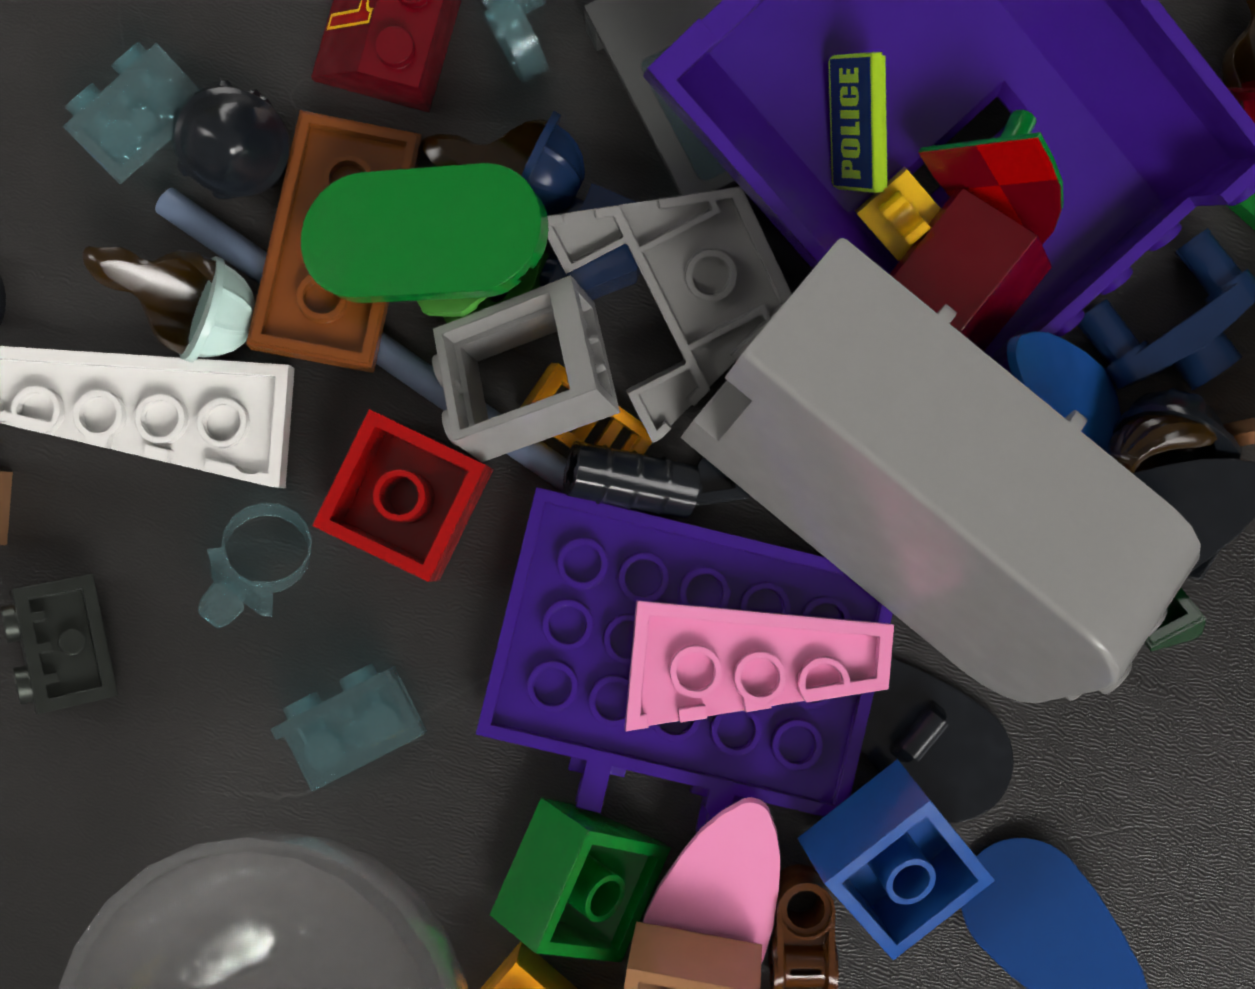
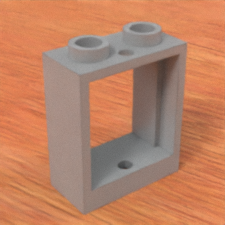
(519, 320)

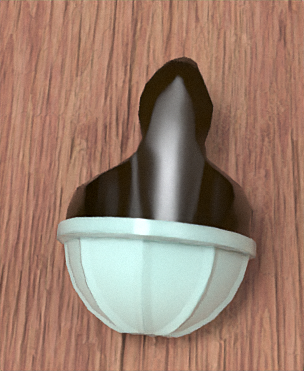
(188, 299)

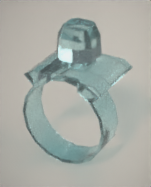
(516, 35)
(224, 600)

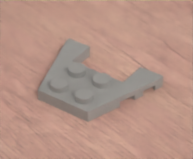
(705, 273)

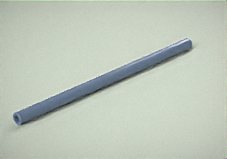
(391, 356)

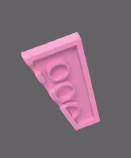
(733, 660)

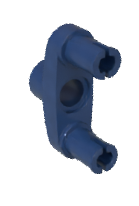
(1197, 344)

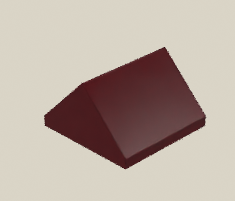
(975, 265)

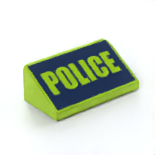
(858, 121)

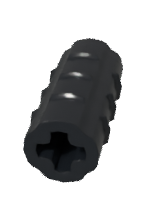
(631, 480)

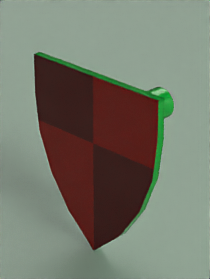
(1006, 172)

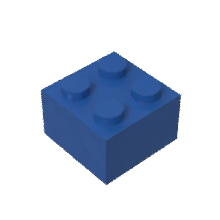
(894, 860)

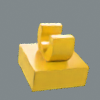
(899, 213)

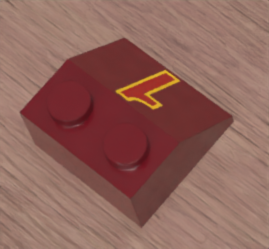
(387, 48)

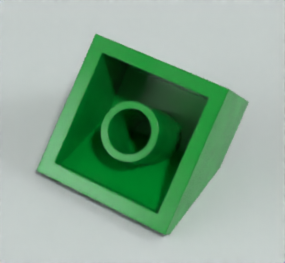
(578, 883)

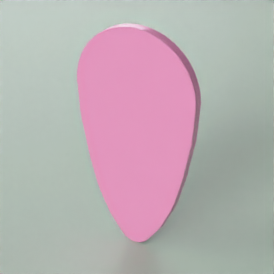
(724, 878)

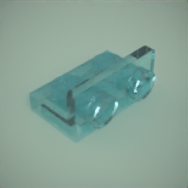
(132, 113)
(350, 728)

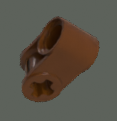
(803, 943)

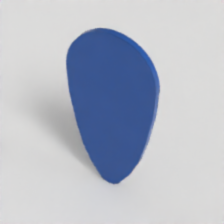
(1066, 381)
(1048, 922)

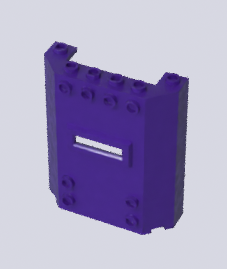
(1112, 88)

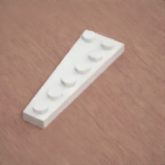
(184, 413)

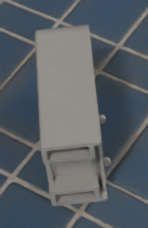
(946, 486)

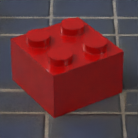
(402, 497)

